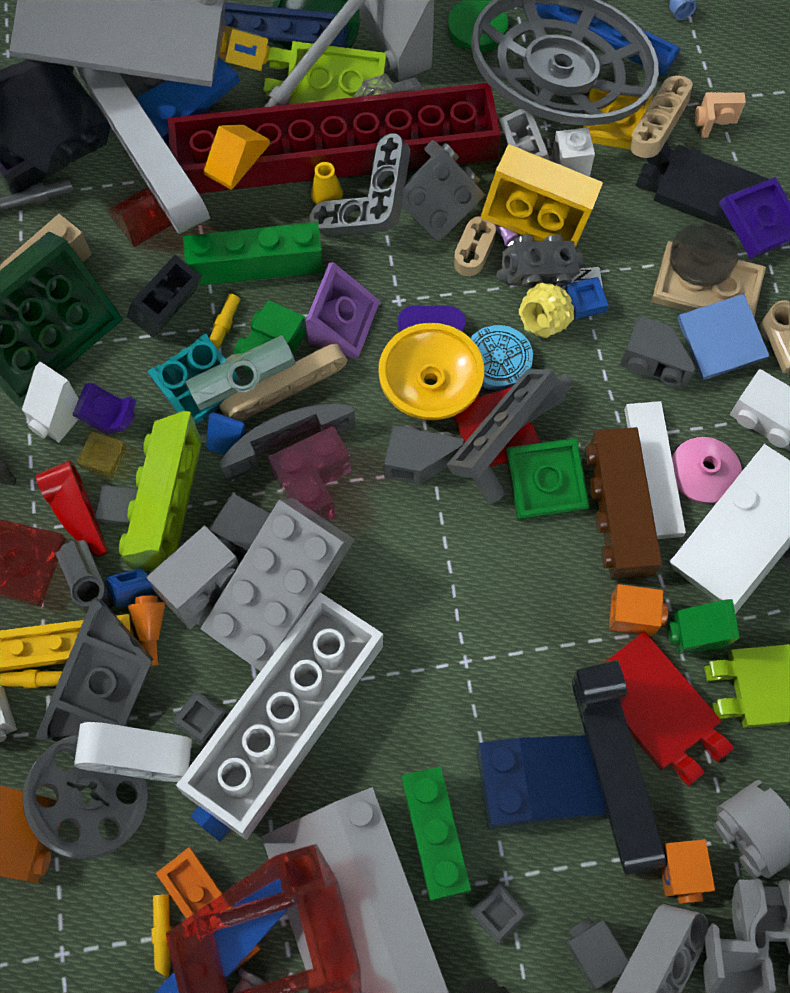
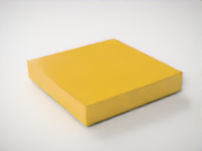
(620, 132)

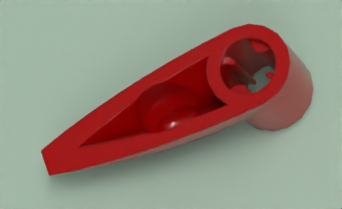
(71, 505)

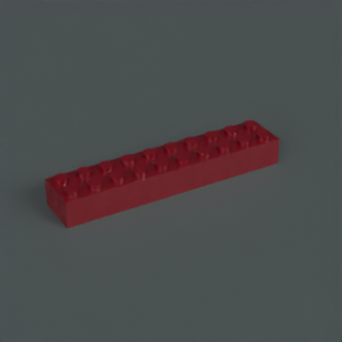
(344, 134)

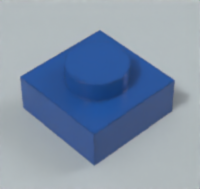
(587, 297)

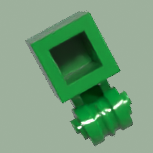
(271, 323)

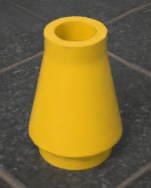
(325, 184)

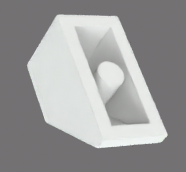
(50, 403)

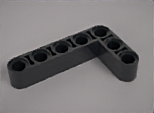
(599, 698)

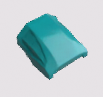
(190, 362)

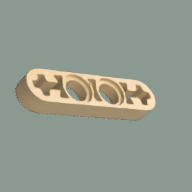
(660, 114)
(285, 383)

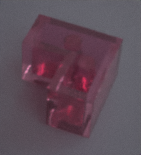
(308, 466)

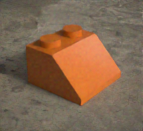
(21, 852)

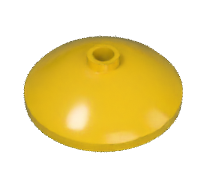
(436, 354)

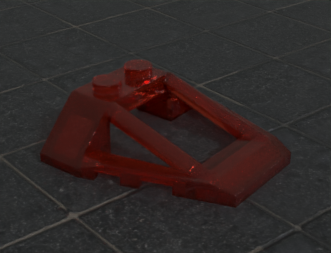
(305, 884)

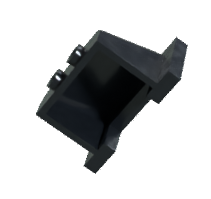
(48, 115)

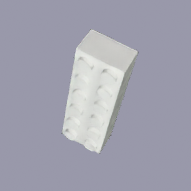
(281, 715)

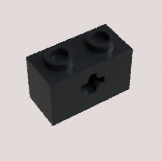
(163, 296)

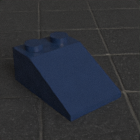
(538, 780)

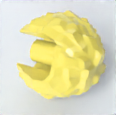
(546, 310)

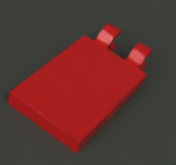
(666, 711)

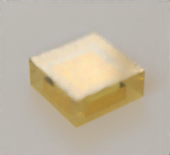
(101, 454)

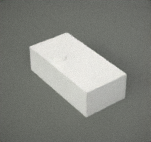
(741, 533)

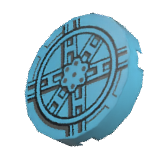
(504, 355)

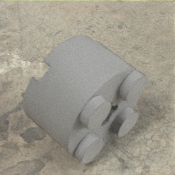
(758, 827)

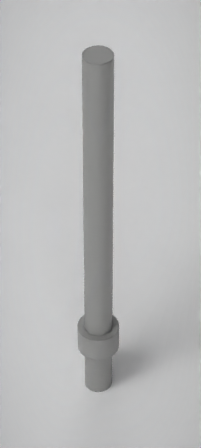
(280, 95)

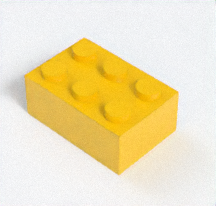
(539, 197)

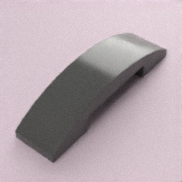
(281, 429)

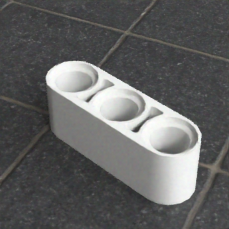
(132, 752)

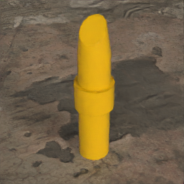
(224, 320)
(30, 679)
(161, 926)

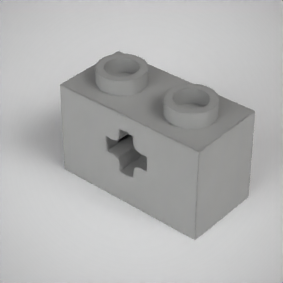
(523, 132)

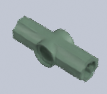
(262, 363)

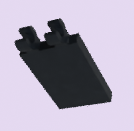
(694, 182)

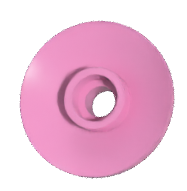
(695, 479)

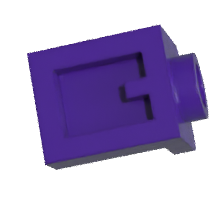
(104, 409)

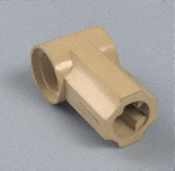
(777, 333)

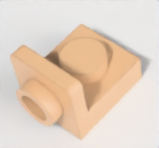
(718, 109)

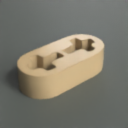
(468, 243)

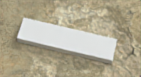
(658, 467)

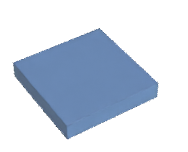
(722, 337)

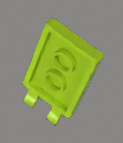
(332, 77)
(760, 685)

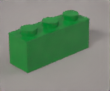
(435, 834)

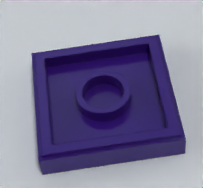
(759, 217)

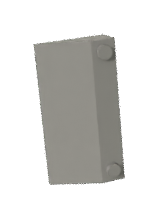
(402, 32)
(124, 36)
(374, 890)

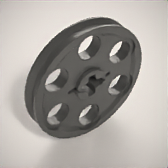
(69, 807)

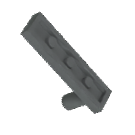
(497, 430)

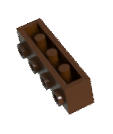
(624, 504)

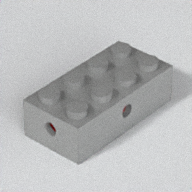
(276, 581)

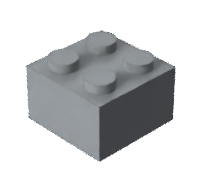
(194, 577)

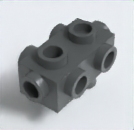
(540, 261)

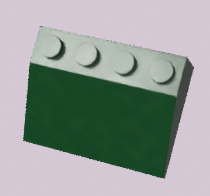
(48, 313)

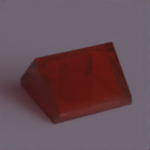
(139, 217)

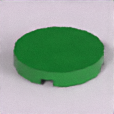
(462, 22)

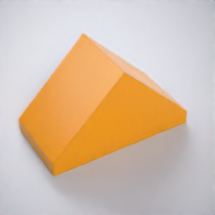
(234, 153)

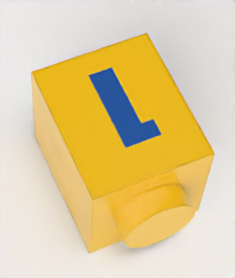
(244, 48)

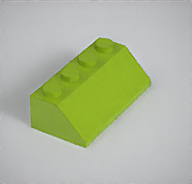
(162, 492)

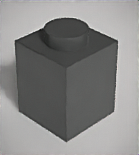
(595, 952)

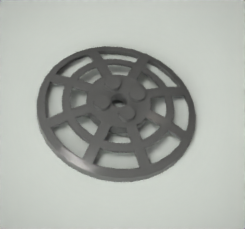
(564, 63)

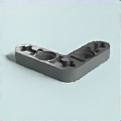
(373, 205)

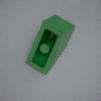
(703, 627)

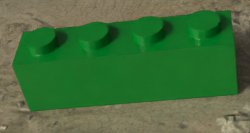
(255, 253)

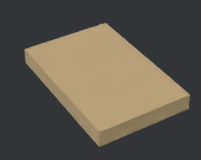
(684, 296)

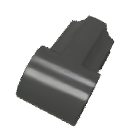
(82, 573)

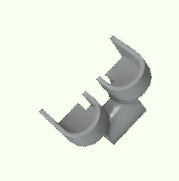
(758, 918)

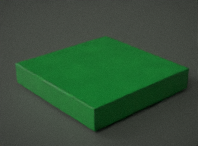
(547, 478)

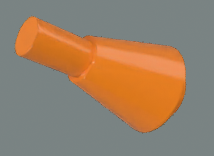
(147, 620)

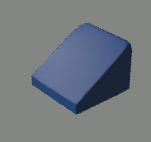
(223, 433)

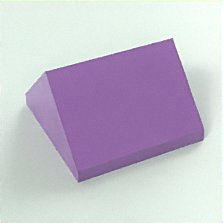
(341, 313)

